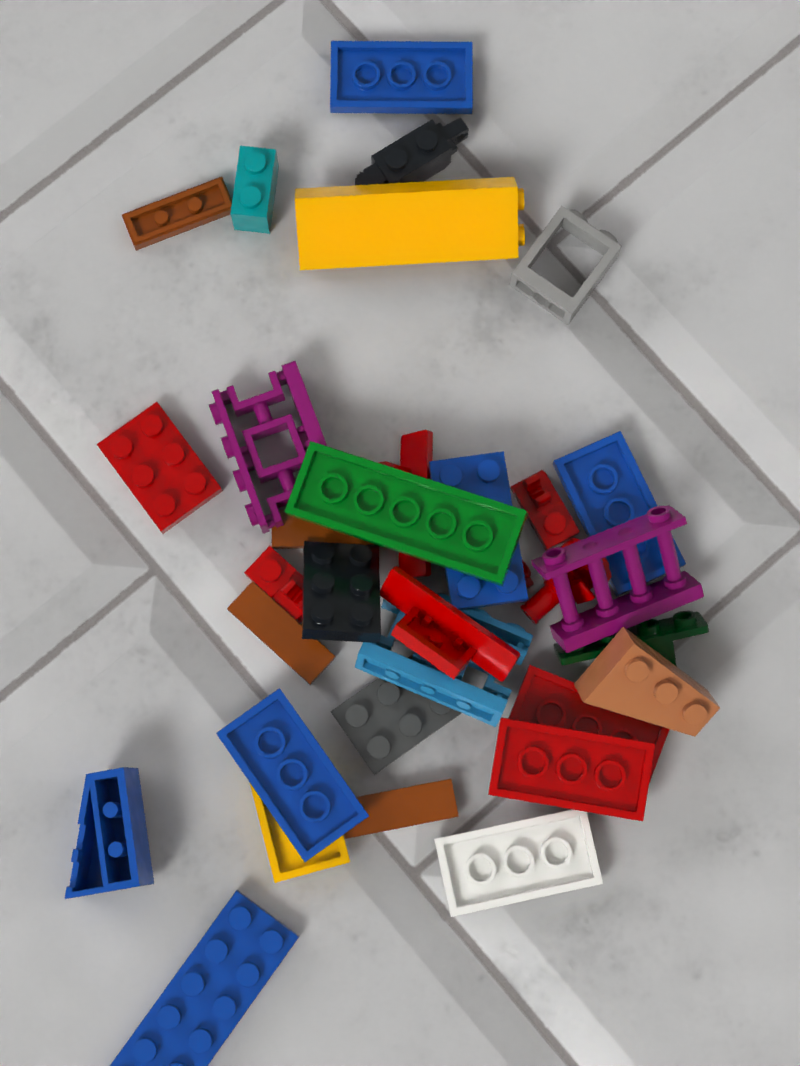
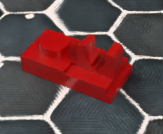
(545, 510)
(278, 581)

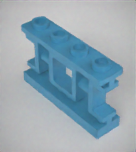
(426, 680)

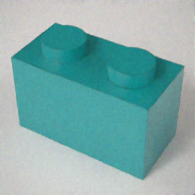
(254, 189)

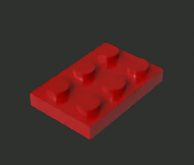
(159, 467)

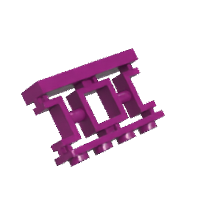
(247, 456)

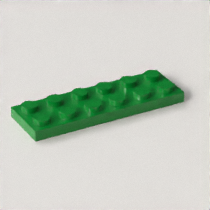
(406, 513)

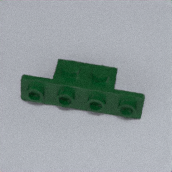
(655, 633)

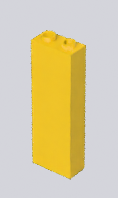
(409, 223)

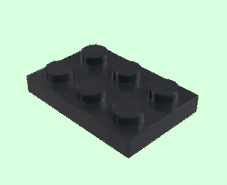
(341, 592)

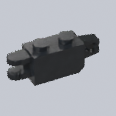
(415, 154)

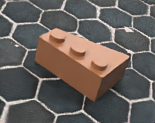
(645, 686)

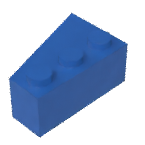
(112, 835)

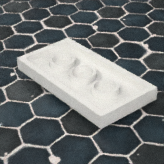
(518, 861)

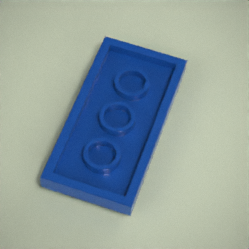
(401, 77)
(485, 477)
(607, 492)
(292, 775)

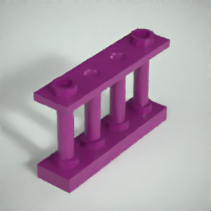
(641, 602)

